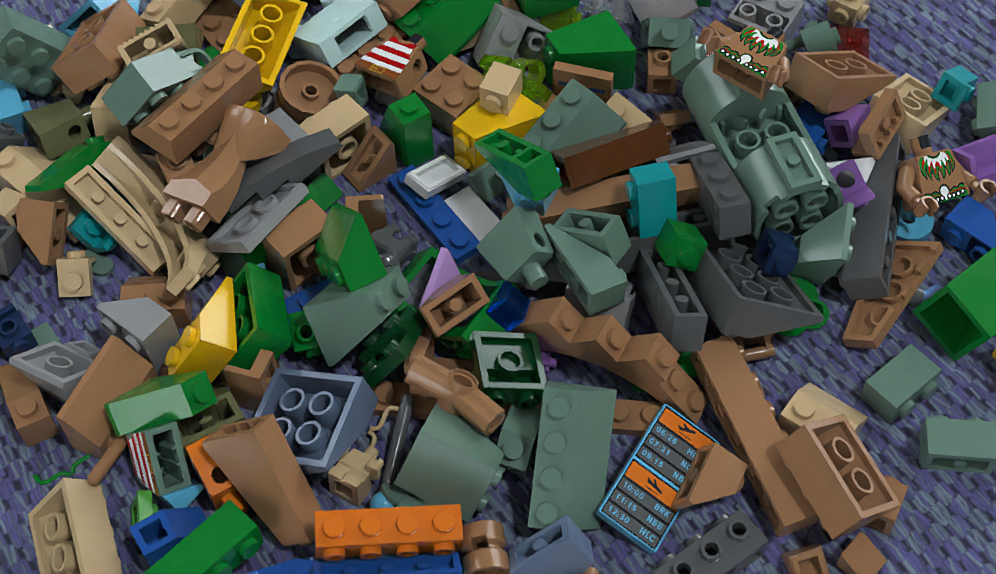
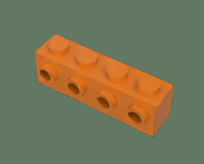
(388, 532)

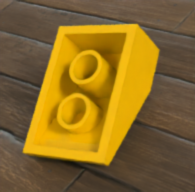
(209, 338)

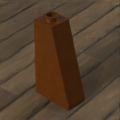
(611, 153)

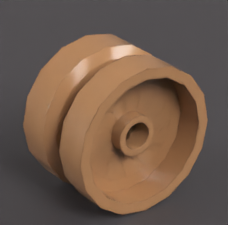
(305, 89)

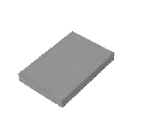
(256, 219)

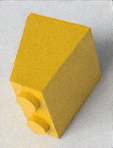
(480, 122)

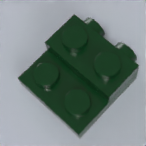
(390, 344)
(508, 367)

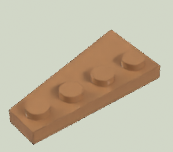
(876, 316)

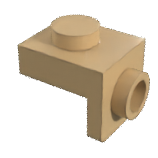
(75, 274)

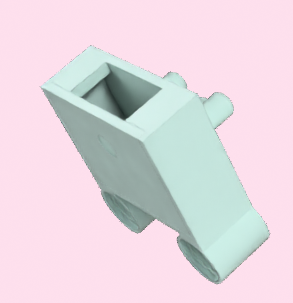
(337, 31)

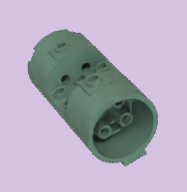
(765, 151)

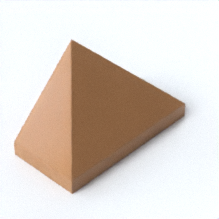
(372, 160)

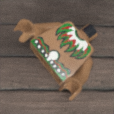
(749, 58)
(935, 179)

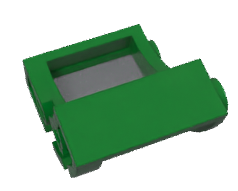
(457, 338)

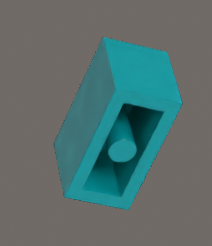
(652, 198)

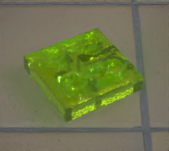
(532, 84)

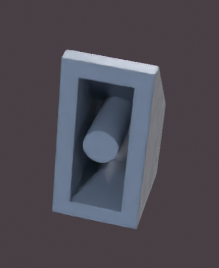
(553, 550)

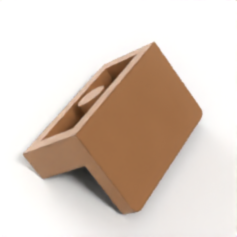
(372, 209)
(250, 385)

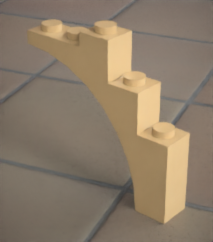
(143, 185)

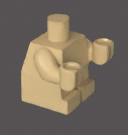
(355, 474)

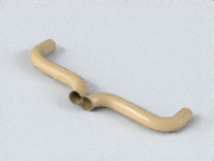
(381, 423)

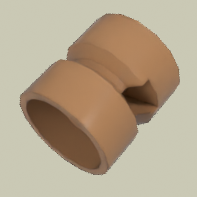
(484, 548)

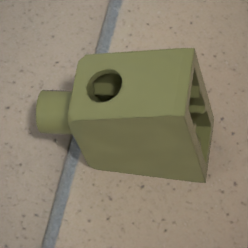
(58, 126)

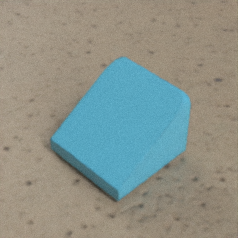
(183, 497)

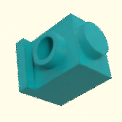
(955, 87)

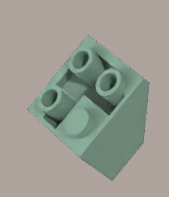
(825, 246)

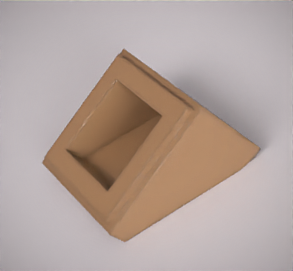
(861, 557)
(806, 560)

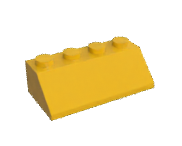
(265, 34)

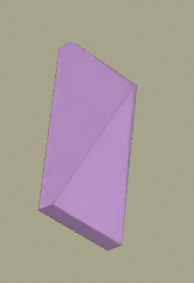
(443, 271)

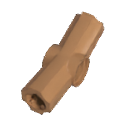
(456, 393)

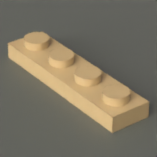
(116, 218)

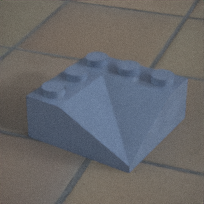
(318, 414)

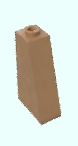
(267, 475)

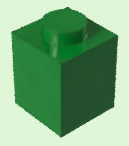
(681, 245)

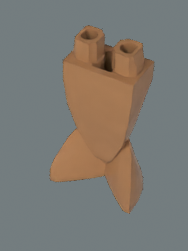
(214, 182)

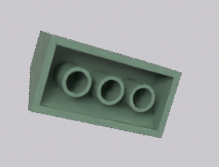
(572, 119)
(572, 454)

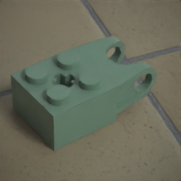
(151, 82)

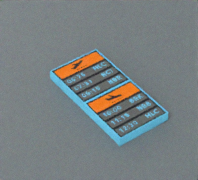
(650, 479)

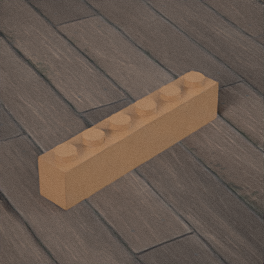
(752, 432)

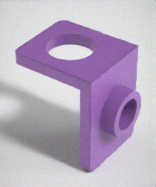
(858, 192)

